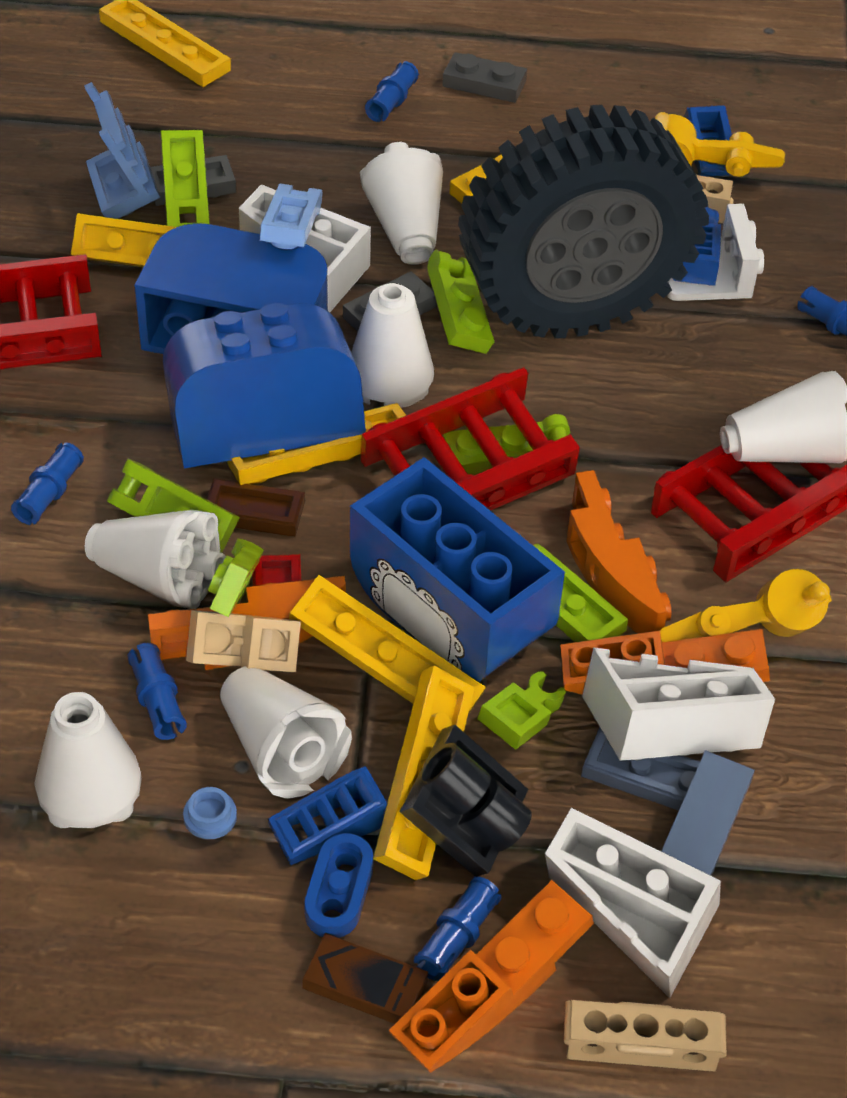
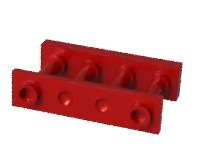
(47, 339)
(510, 476)
(769, 527)

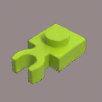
(521, 713)

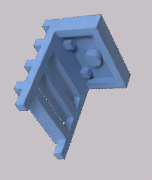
(123, 172)

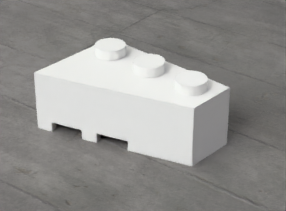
(337, 238)
(674, 709)
(635, 895)

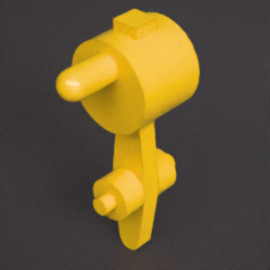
(737, 153)
(783, 606)

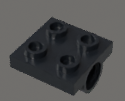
(467, 802)

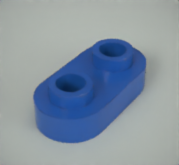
(336, 888)

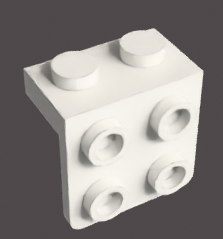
(738, 262)

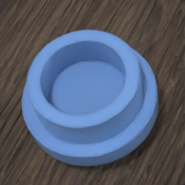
(209, 813)

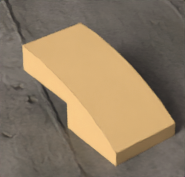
(243, 641)

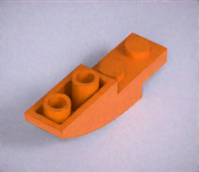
(611, 563)
(273, 600)
(736, 649)
(494, 981)

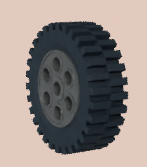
(582, 221)

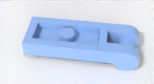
(290, 216)

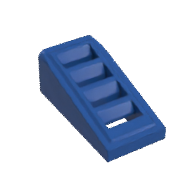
(714, 119)
(706, 266)
(339, 793)

